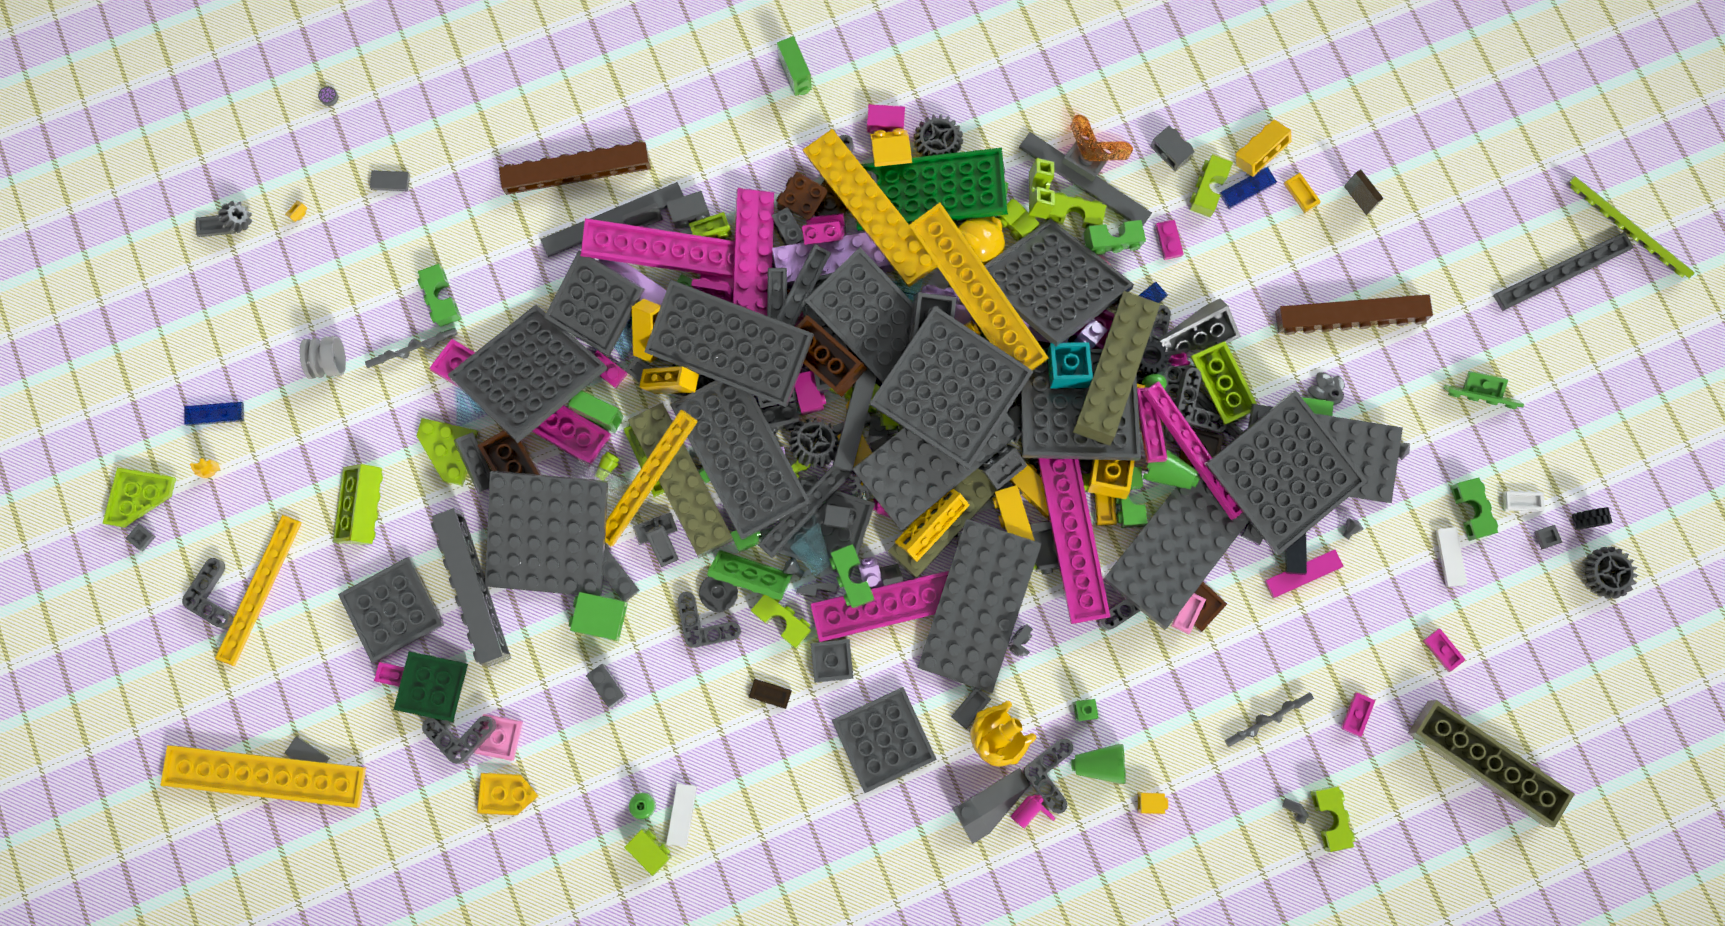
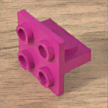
(717, 286)

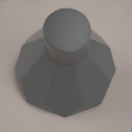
(1404, 450)
(1352, 527)
(792, 567)

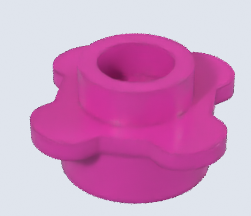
(1179, 360)

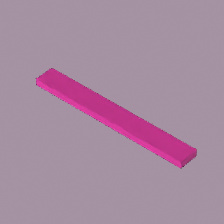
(1189, 444)

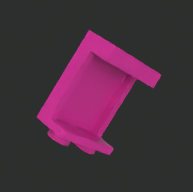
(824, 229)

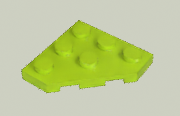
(438, 442)
(135, 495)

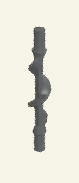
(413, 344)
(1262, 720)

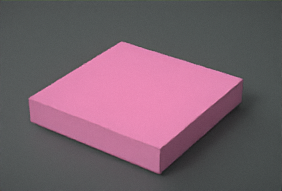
(503, 740)

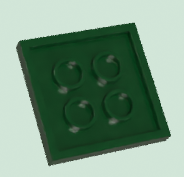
(430, 686)

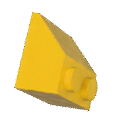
(890, 147)

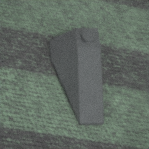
(1202, 329)
(987, 808)

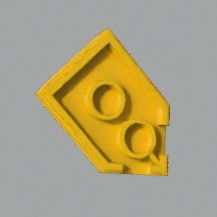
(504, 794)

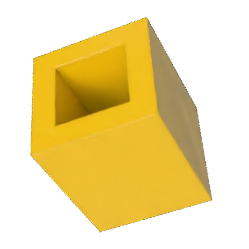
(1152, 803)

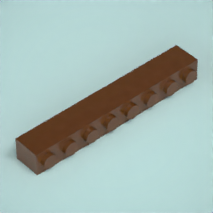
(574, 168)
(1354, 314)

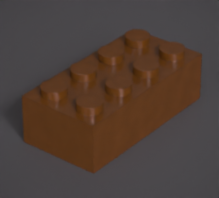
(830, 359)
(507, 455)

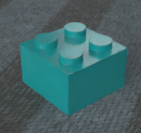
(1069, 365)

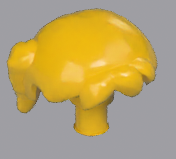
(984, 237)
(999, 737)

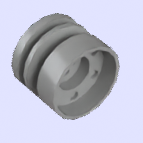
(322, 357)

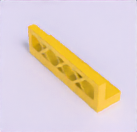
(934, 525)

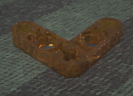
(1119, 150)

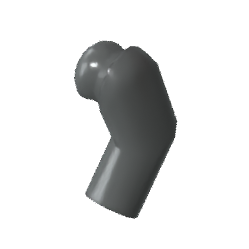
(1296, 807)

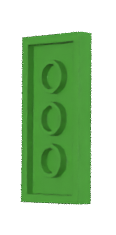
(749, 575)

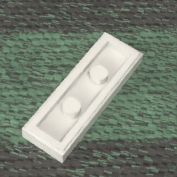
(1451, 557)
(681, 815)

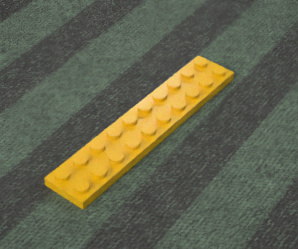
(870, 207)
(976, 287)
(263, 776)

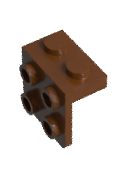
(801, 196)

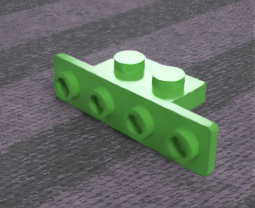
(1484, 387)

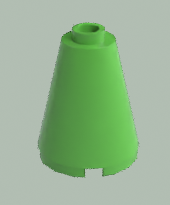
(1172, 472)
(1102, 764)

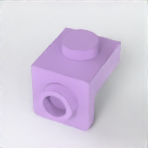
(1091, 333)
(870, 572)

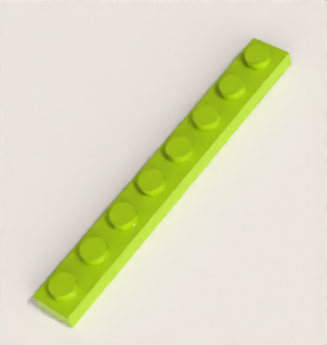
(1636, 232)

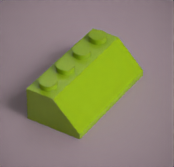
(1224, 382)
(358, 505)

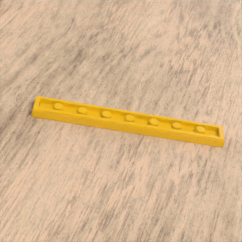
(648, 476)
(258, 590)

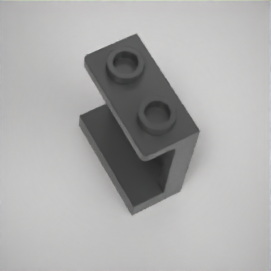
(1047, 558)

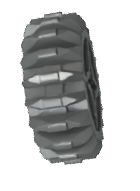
(932, 126)
(801, 435)
(1608, 557)

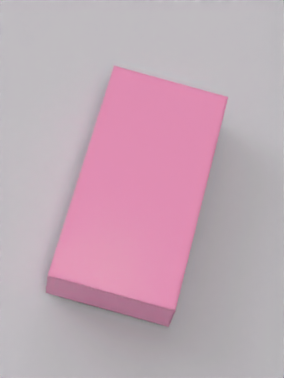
(1188, 615)

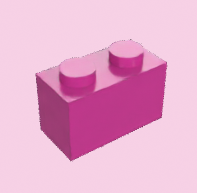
(885, 118)
(808, 396)

